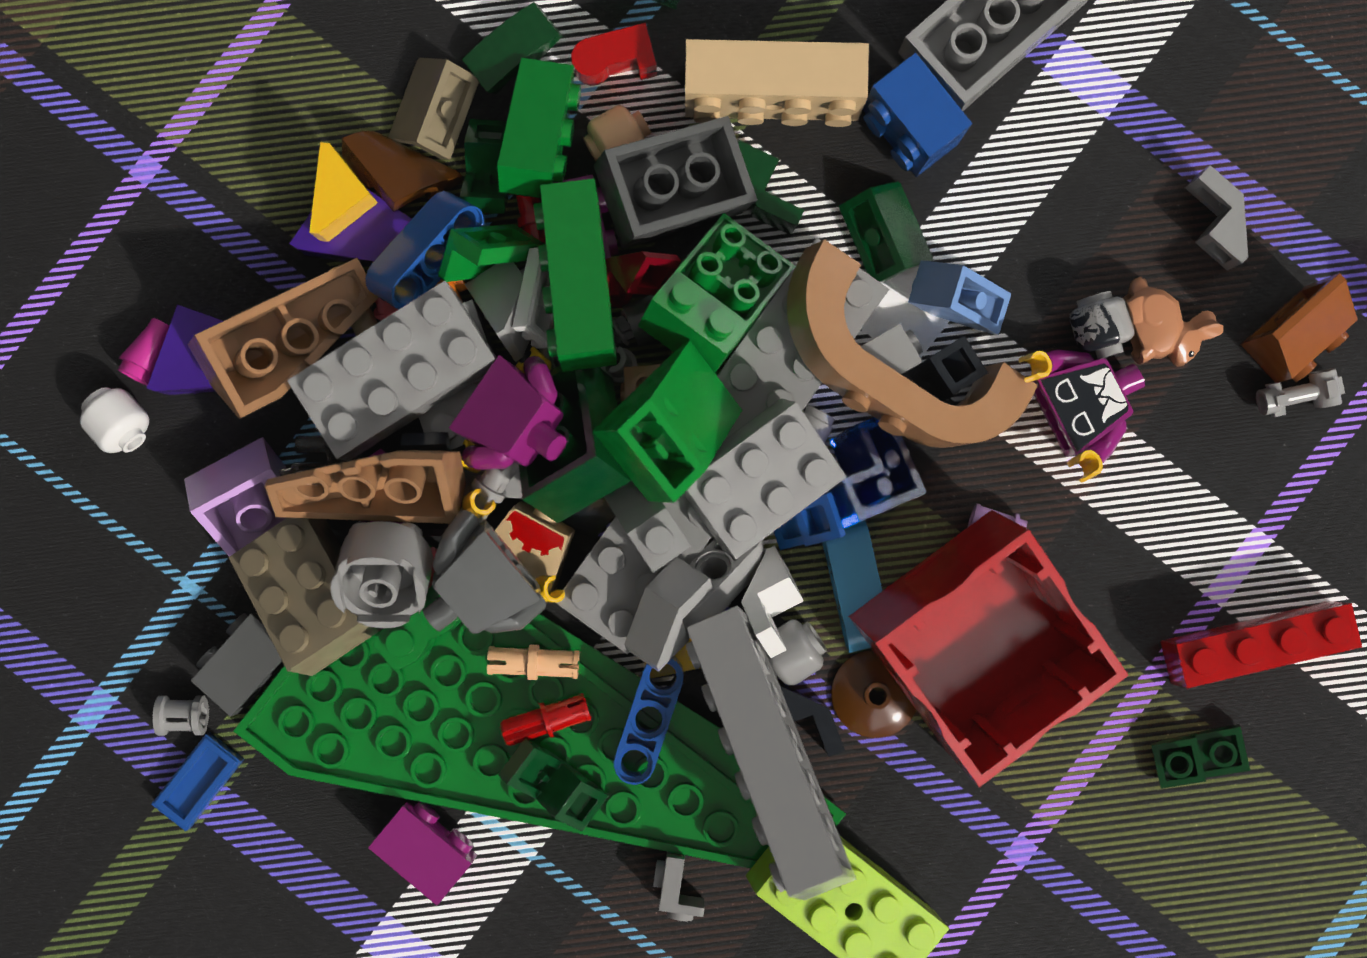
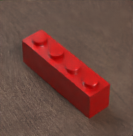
(1261, 644)

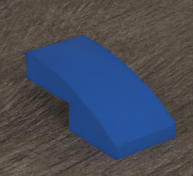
(812, 525)

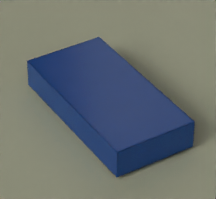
(197, 781)

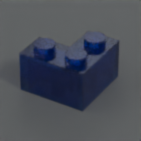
(876, 471)

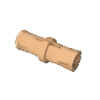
(533, 662)

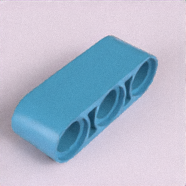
(853, 578)

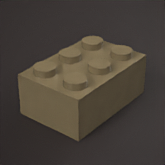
(290, 587)

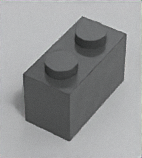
(240, 666)

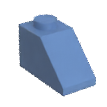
(959, 296)

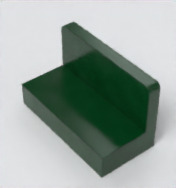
(885, 231)

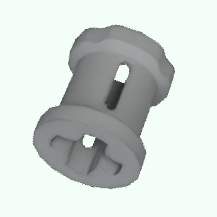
(180, 715)

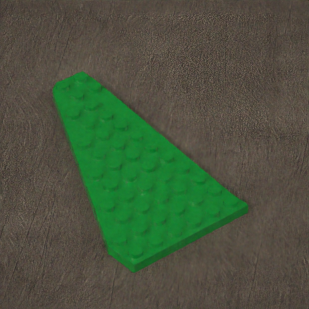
(439, 741)

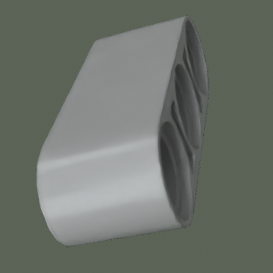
(732, 579)

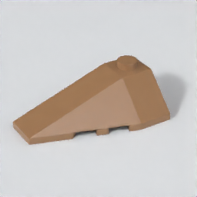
(266, 345)
(384, 487)

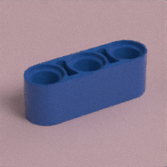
(415, 255)
(648, 740)

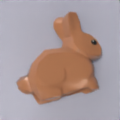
(1160, 326)

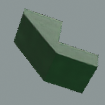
(481, 158)
(768, 208)
(554, 784)

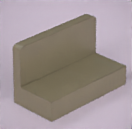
(434, 106)

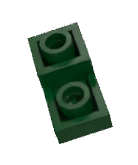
(499, 54)
(1200, 756)

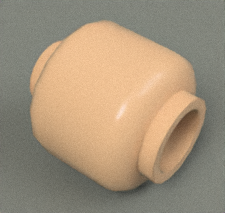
(614, 129)

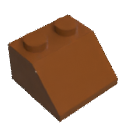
(1303, 329)

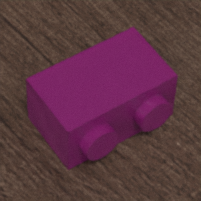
(424, 850)

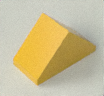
(337, 195)

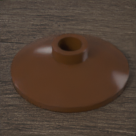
(852, 702)

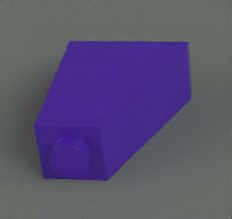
(362, 239)
(176, 366)

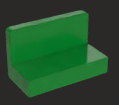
(479, 248)

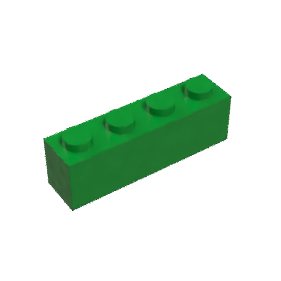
(577, 275)

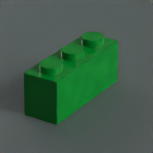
(538, 127)

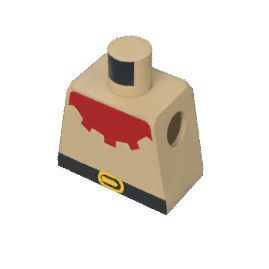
(536, 541)

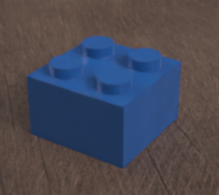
(915, 116)

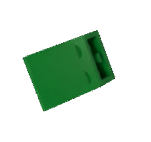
(716, 292)
(670, 425)

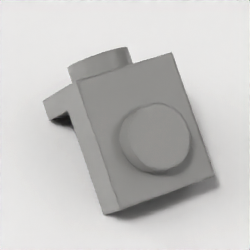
(668, 878)

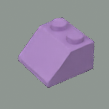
(232, 496)

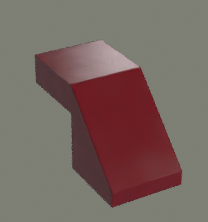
(638, 274)

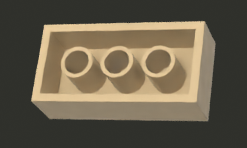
(776, 81)

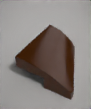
(395, 169)

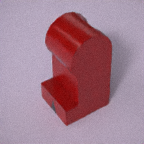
(613, 54)

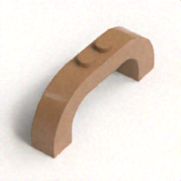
(869, 385)

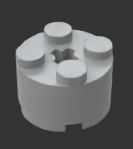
(382, 573)

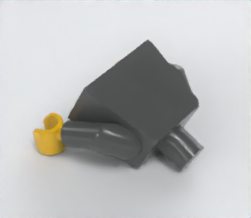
(483, 578)

